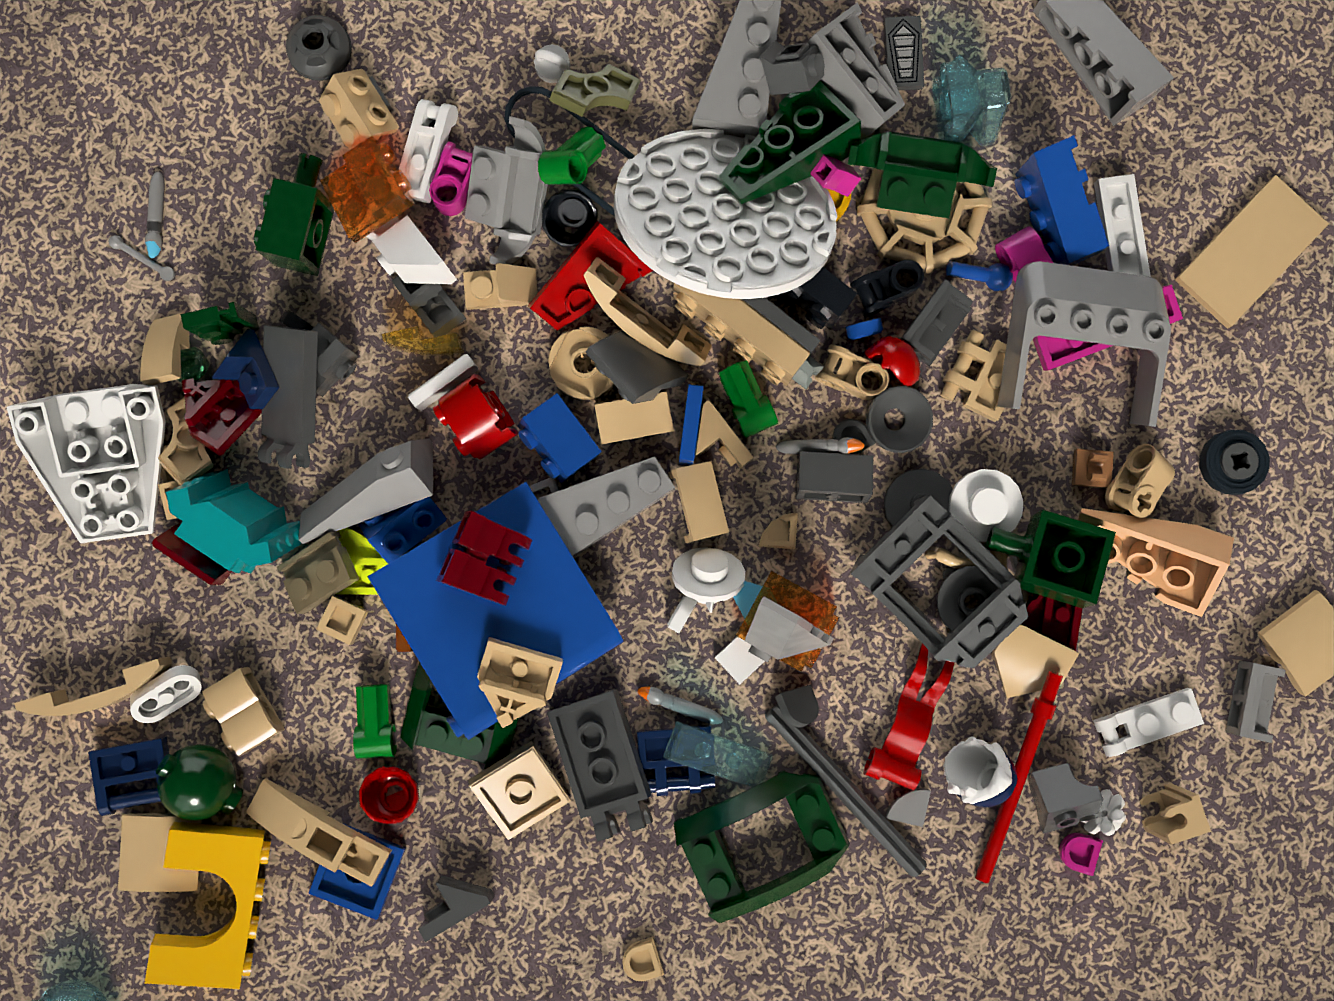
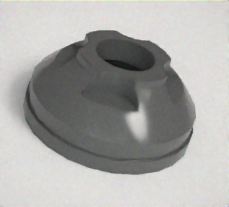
(324, 61)
(916, 419)

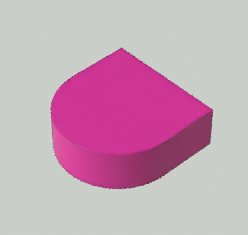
(1080, 852)

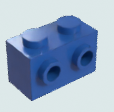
(557, 439)

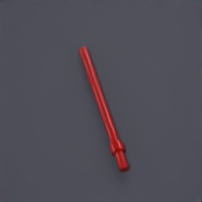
(1042, 709)

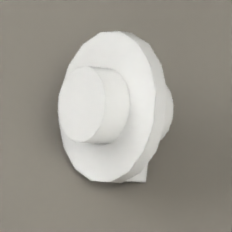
(986, 500)
(708, 575)

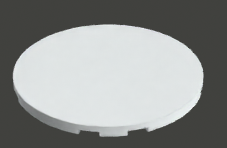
(703, 237)

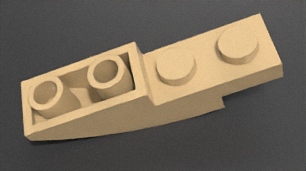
(316, 834)

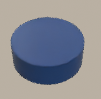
(864, 329)

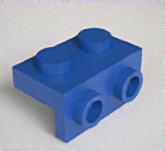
(402, 528)

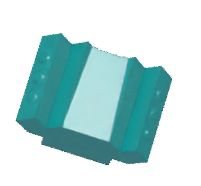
(231, 522)

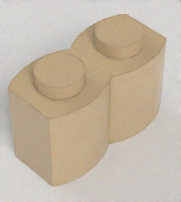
(242, 711)

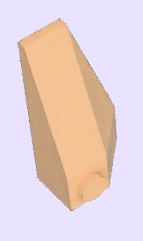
(1172, 556)

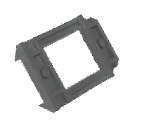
(903, 546)

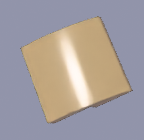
(1303, 642)
(143, 855)

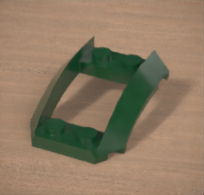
(430, 729)
(714, 866)

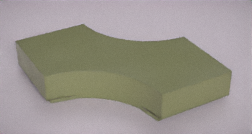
(586, 91)

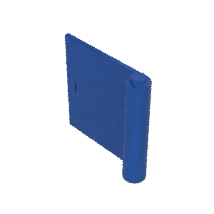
(449, 628)

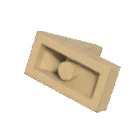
(500, 287)
(715, 429)

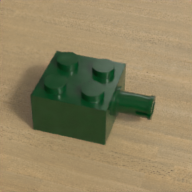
(295, 220)
(1058, 557)

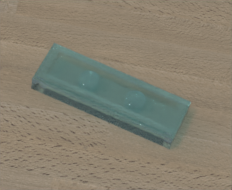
(717, 755)

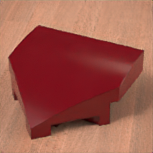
(217, 412)

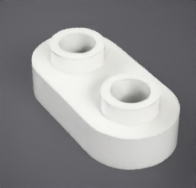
(168, 694)

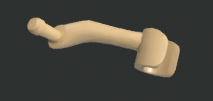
(951, 560)

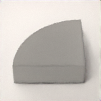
(910, 807)

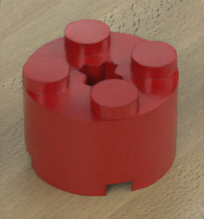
(475, 418)

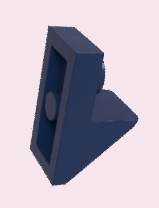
(252, 370)

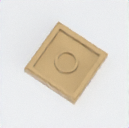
(519, 790)

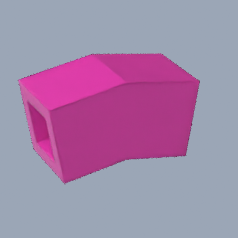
(835, 175)

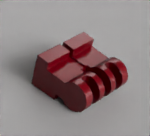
(468, 568)

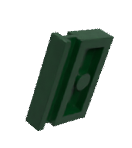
(219, 324)

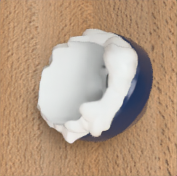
(980, 773)

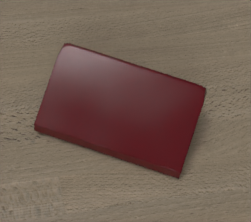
(190, 557)

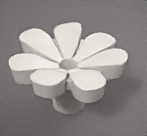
(1109, 817)

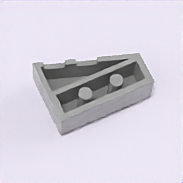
(855, 71)

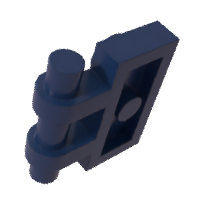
(651, 751)

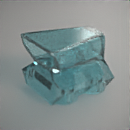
(970, 101)

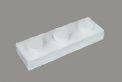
(1122, 225)

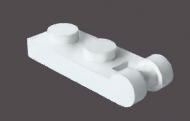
(426, 145)
(1149, 721)

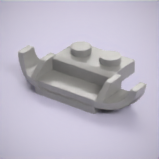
(509, 191)

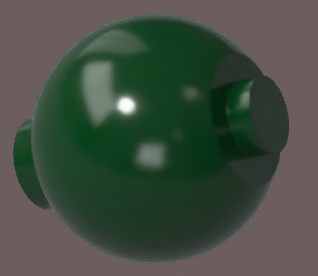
(198, 782)

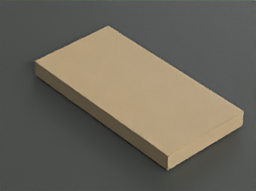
(1251, 251)

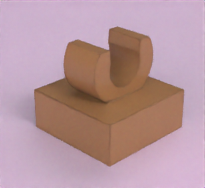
(1092, 468)

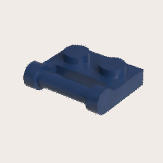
(124, 765)

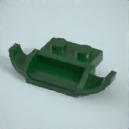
(920, 170)

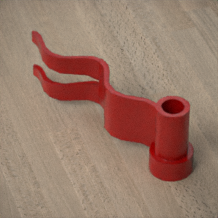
(910, 728)

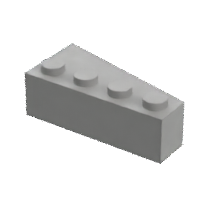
(1104, 55)
(737, 86)
(605, 503)

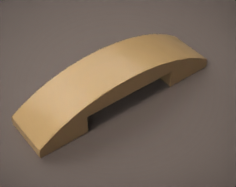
(638, 323)
(57, 702)

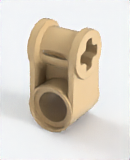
(850, 373)
(1142, 481)

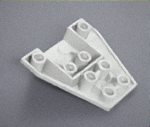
(97, 456)

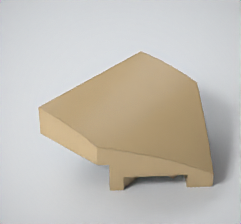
(1026, 659)
(516, 679)

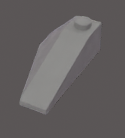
(377, 487)
(782, 633)

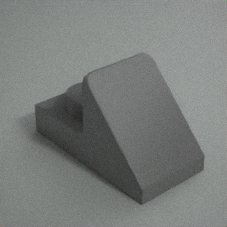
(462, 901)

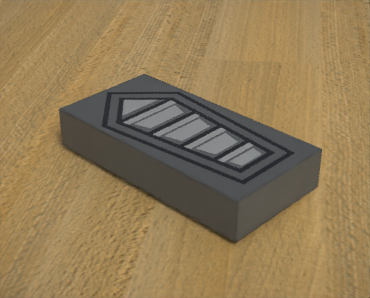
(904, 51)

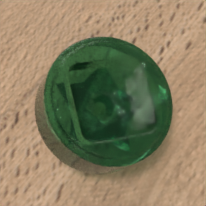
(193, 364)

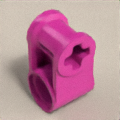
(454, 175)
(1022, 249)

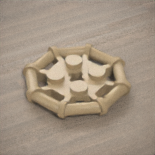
(925, 228)

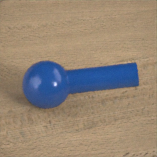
(995, 276)

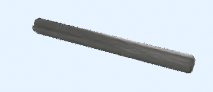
(848, 793)

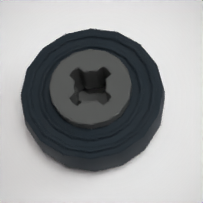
(1220, 465)

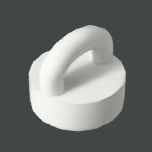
(551, 62)

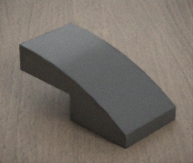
(431, 305)

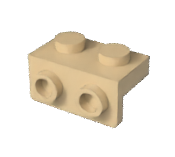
(356, 108)

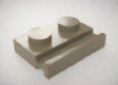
(318, 573)

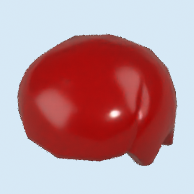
(897, 358)
(394, 807)

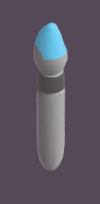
(155, 215)

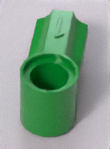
(572, 159)
(748, 402)
(374, 726)

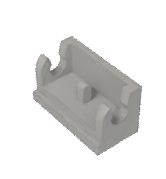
(1253, 700)

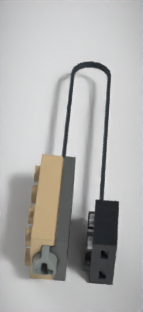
(752, 325)

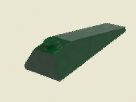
(792, 144)

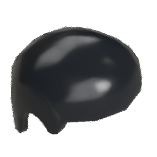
(566, 205)

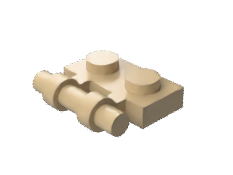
(985, 389)

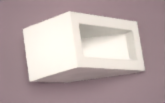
(411, 255)

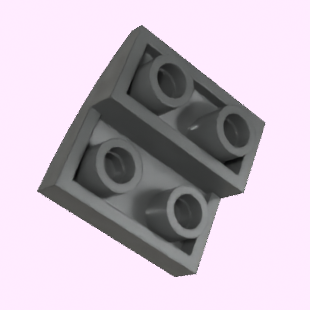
(634, 367)

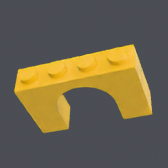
(220, 957)

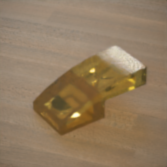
(413, 341)

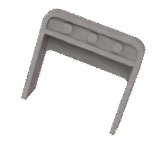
(1094, 309)

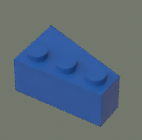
(1060, 204)

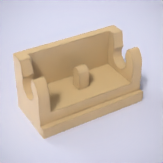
(623, 420)
(700, 501)
(1179, 815)

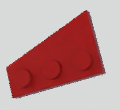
(567, 293)

